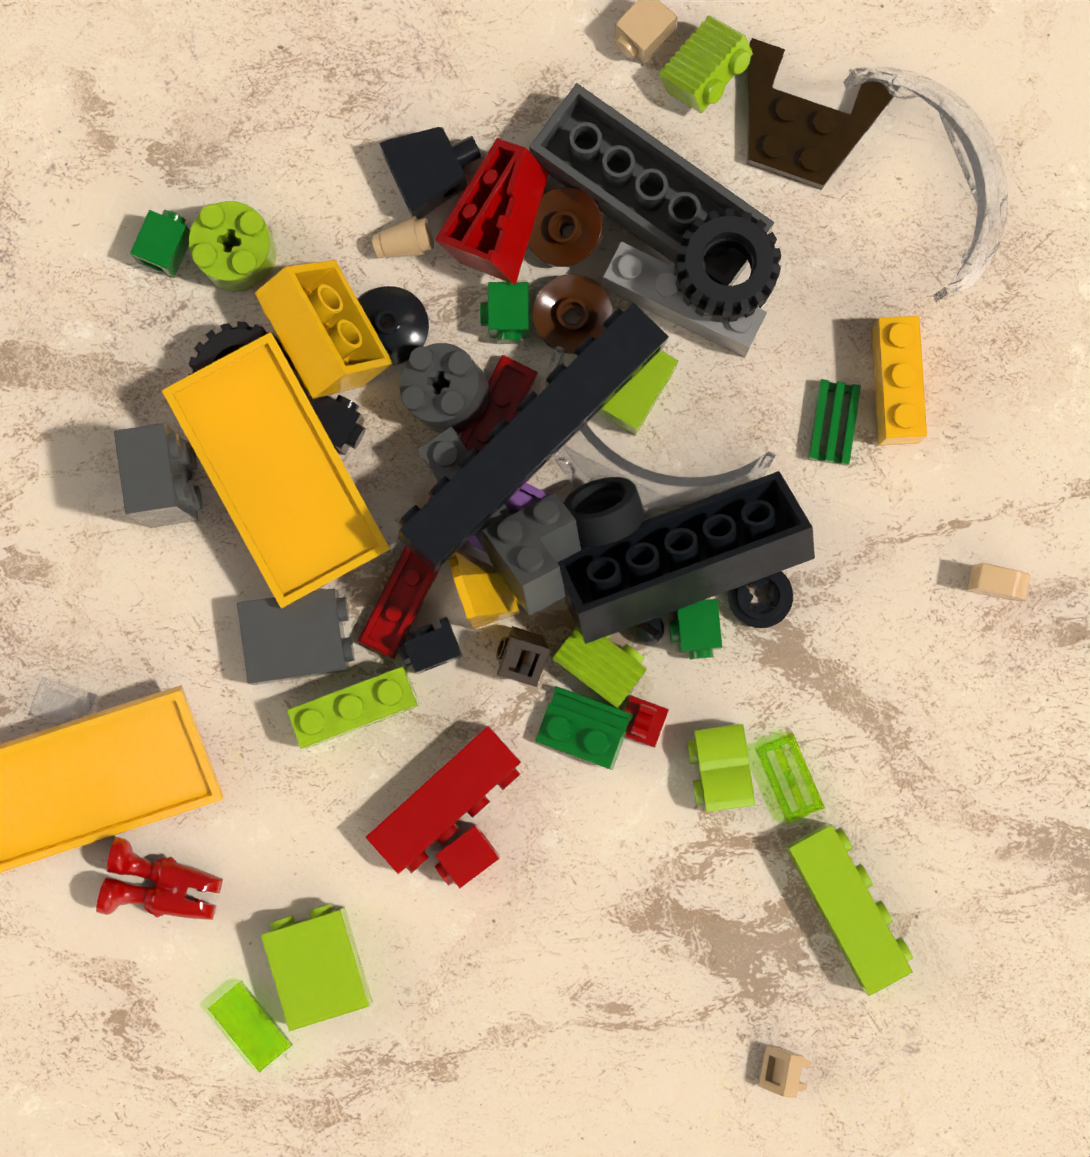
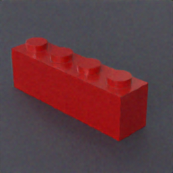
(443, 800)

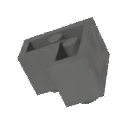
(528, 548)

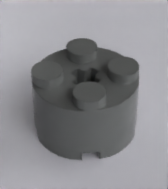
(429, 373)

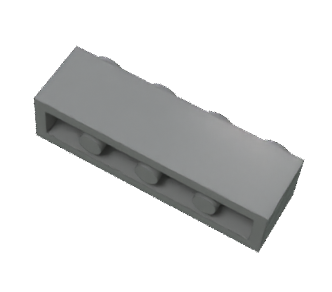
(653, 287)

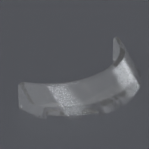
(975, 154)
(589, 459)

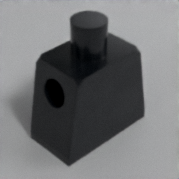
(428, 167)

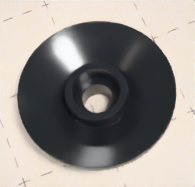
(410, 318)

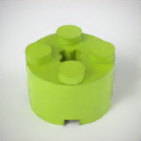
(221, 226)

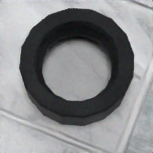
(605, 510)

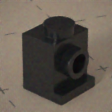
(430, 647)

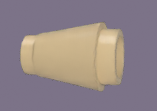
(407, 238)

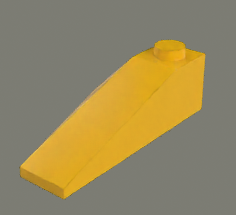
(482, 590)

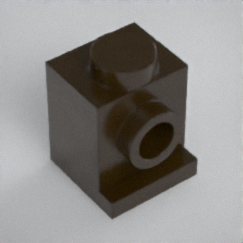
(522, 656)

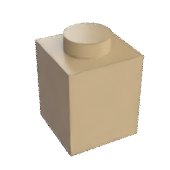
(644, 29)

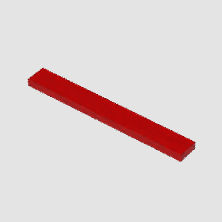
(411, 577)

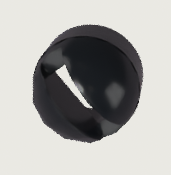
(644, 637)

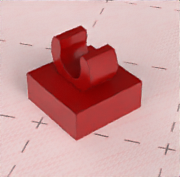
(646, 721)

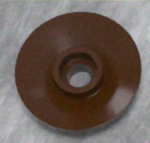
(563, 208)
(569, 294)

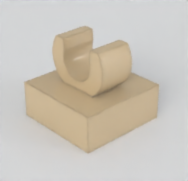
(782, 1071)

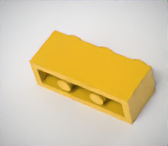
(899, 380)

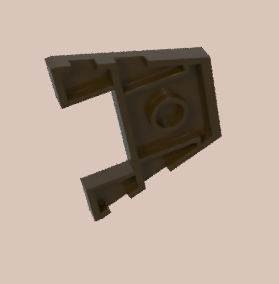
(798, 135)

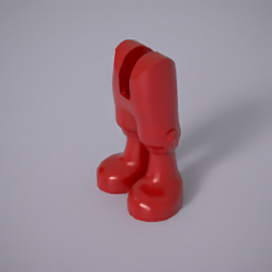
(170, 890)

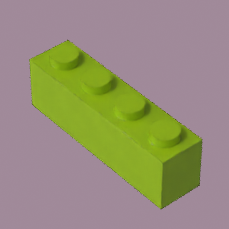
(849, 909)

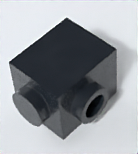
(340, 421)

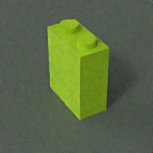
(316, 967)

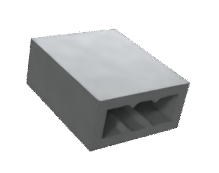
(295, 640)

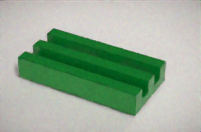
(839, 388)

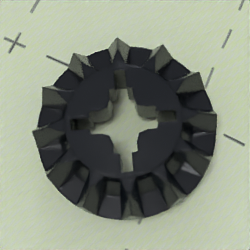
(763, 616)

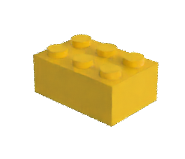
(323, 328)

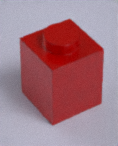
(466, 857)

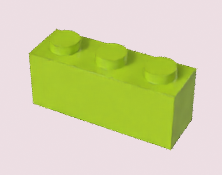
(353, 708)

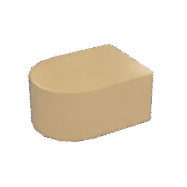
(998, 582)

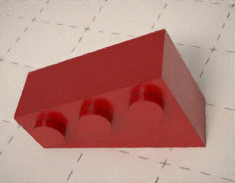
(496, 212)

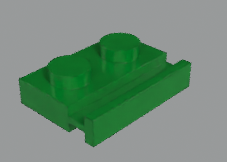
(584, 728)

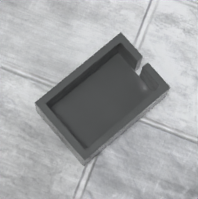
(157, 476)

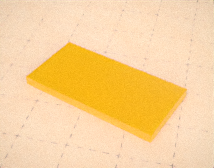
(275, 470)
(102, 777)

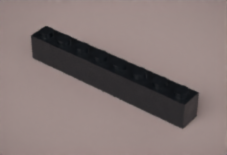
(532, 437)

